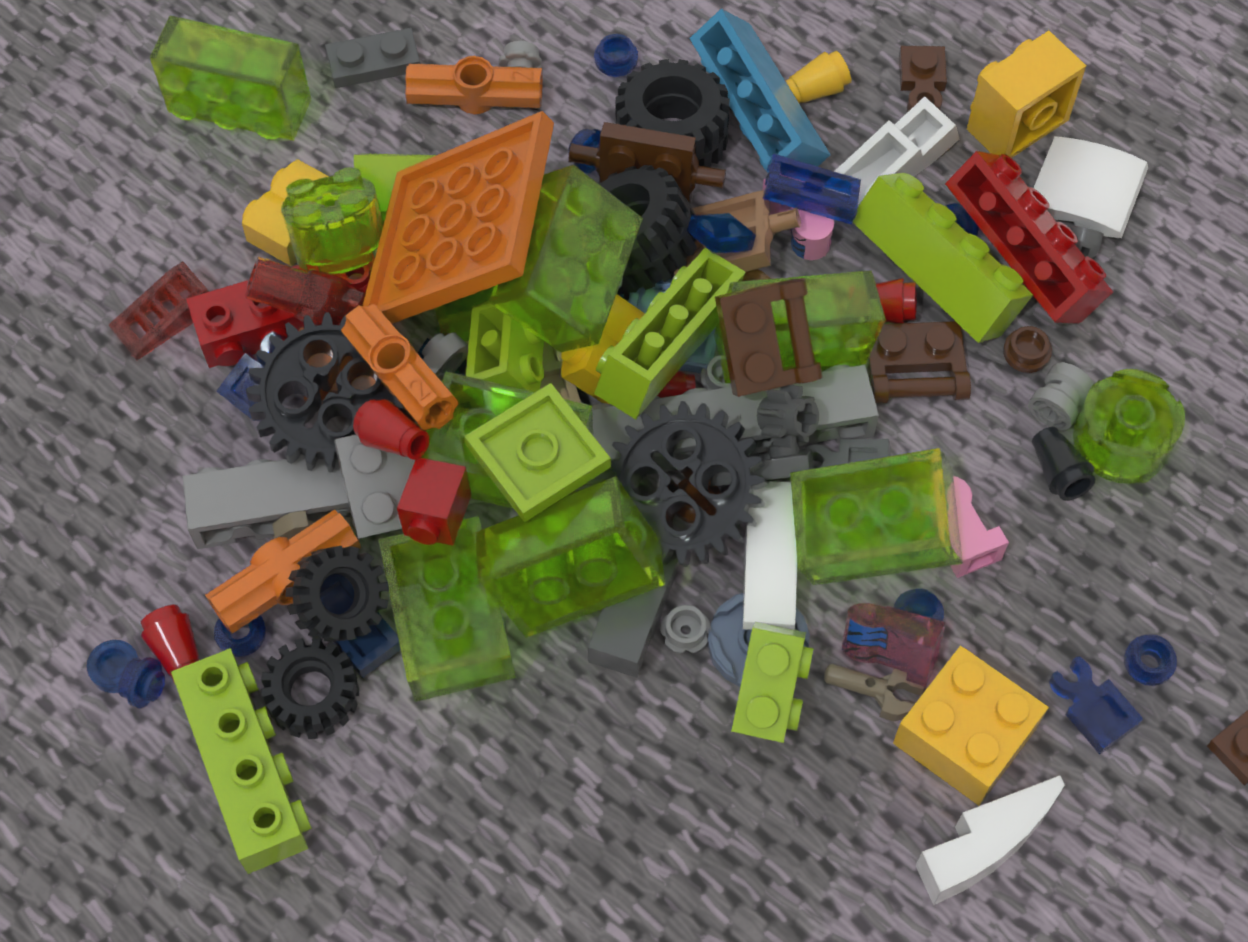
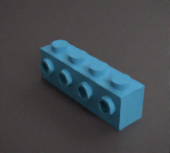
(757, 91)

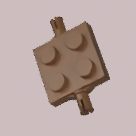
(755, 215)

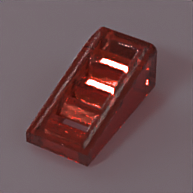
(152, 300)

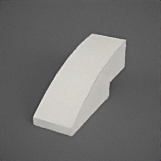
(903, 147)
(771, 560)
(985, 840)

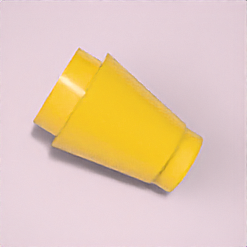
(820, 77)

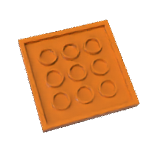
(460, 220)

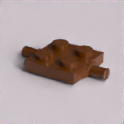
(633, 146)

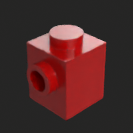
(434, 502)

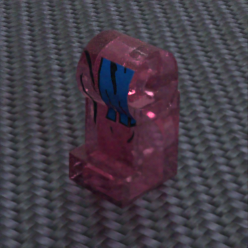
(893, 639)

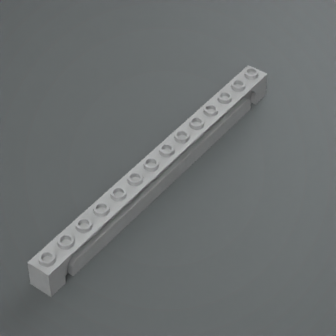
(254, 496)

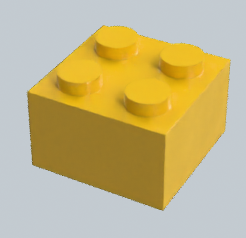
(1025, 95)
(969, 725)

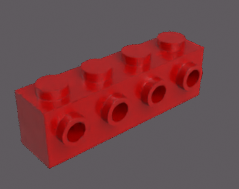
(1029, 237)
(235, 325)

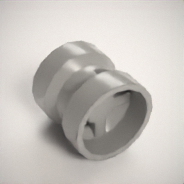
(1061, 396)

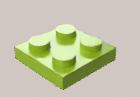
(537, 452)

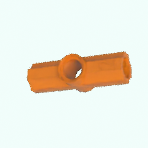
(474, 85)
(399, 367)
(266, 579)

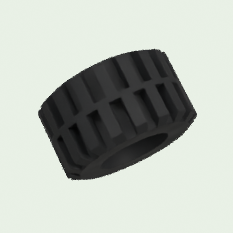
(678, 93)
(663, 233)

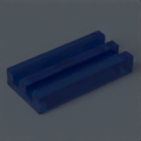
(810, 194)

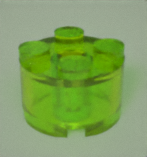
(333, 221)
(1129, 426)

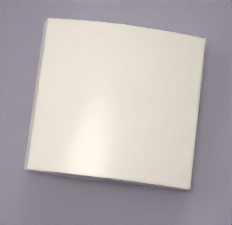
(1091, 184)

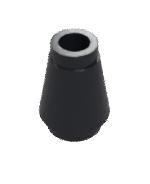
(1063, 465)

